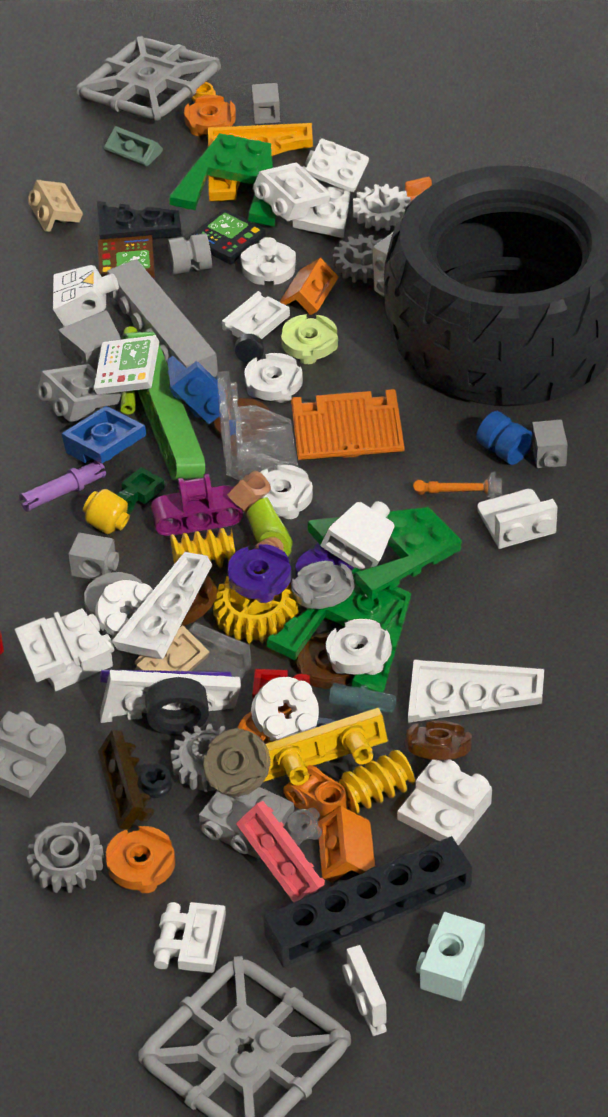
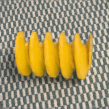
(214, 547)
(376, 778)

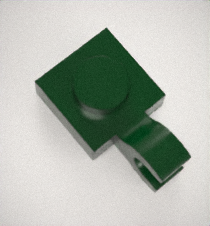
(140, 487)

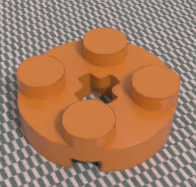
(197, 114)
(140, 875)

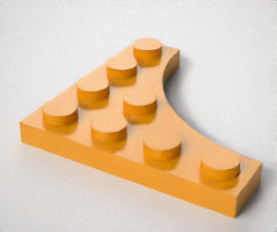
(282, 139)

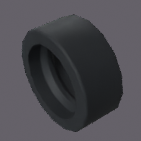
(173, 691)

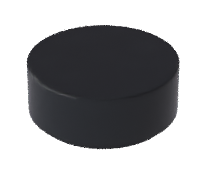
(249, 347)

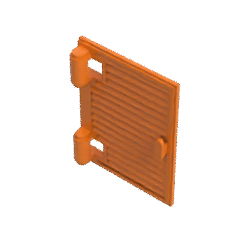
(346, 422)

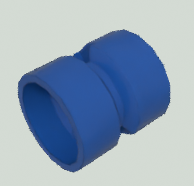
(504, 437)

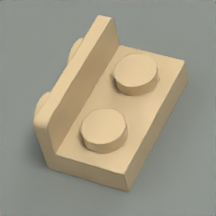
(53, 202)
(182, 655)

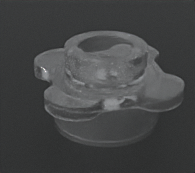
(301, 817)

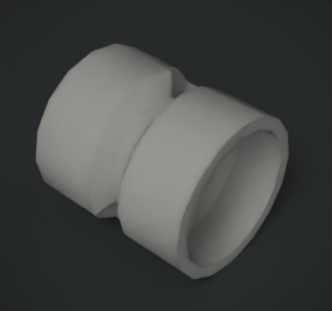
(189, 254)

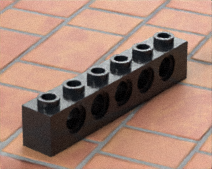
(423, 880)

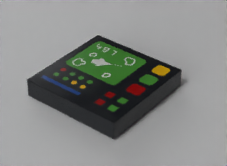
(230, 235)

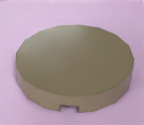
(236, 762)

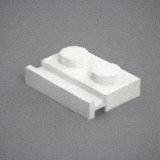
(256, 316)
(47, 647)
(366, 990)

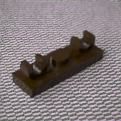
(122, 780)

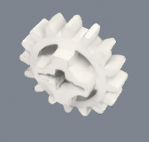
(380, 206)

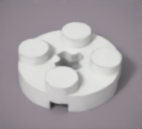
(268, 262)
(280, 389)
(299, 491)
(115, 598)
(368, 659)
(272, 696)

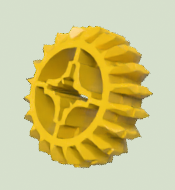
(251, 618)

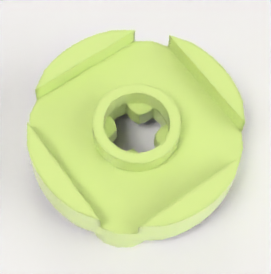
(309, 349)

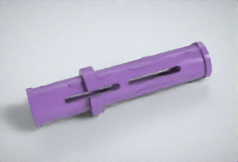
(73, 480)

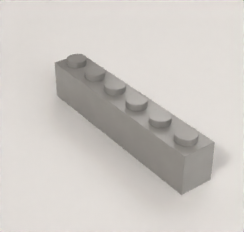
(155, 312)

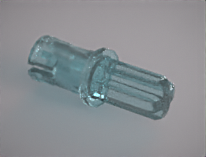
(361, 698)

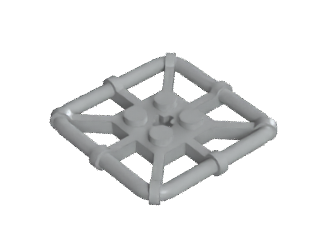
(148, 77)
(244, 1026)

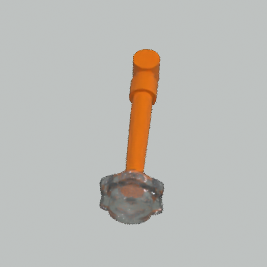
(492, 486)

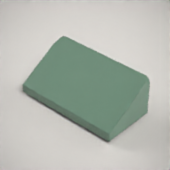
(132, 146)

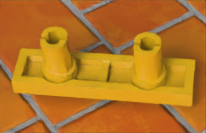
(324, 743)

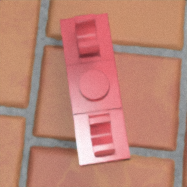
(279, 852)

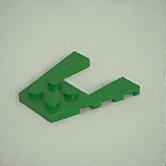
(229, 159)
(416, 538)
(387, 609)

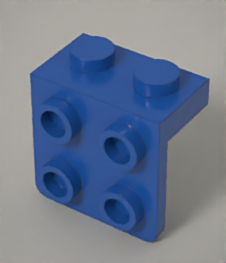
(195, 387)

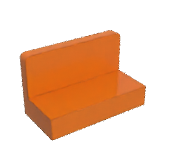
(311, 286)
(345, 844)

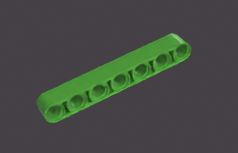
(170, 422)

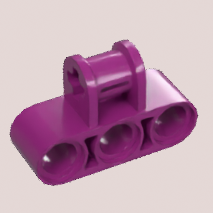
(195, 508)

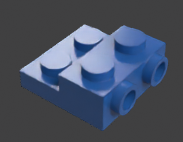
(102, 435)

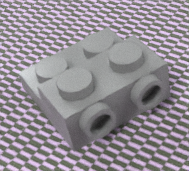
(73, 392)
(27, 752)
(223, 812)

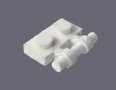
(200, 939)

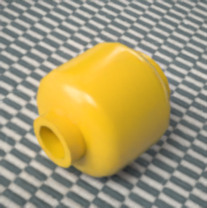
(106, 511)

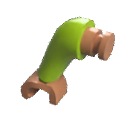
(264, 520)

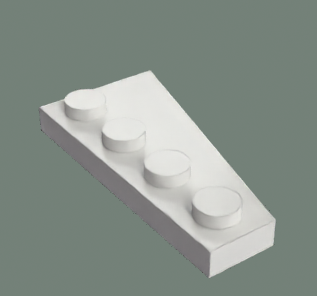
(328, 217)
(163, 611)
(464, 689)
(127, 692)

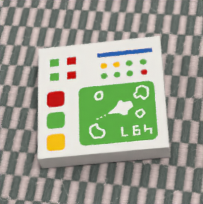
(126, 365)

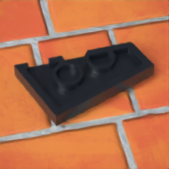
(128, 222)

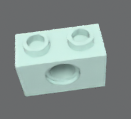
(451, 974)

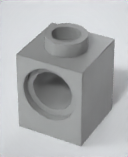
(266, 103)
(549, 444)
(92, 556)

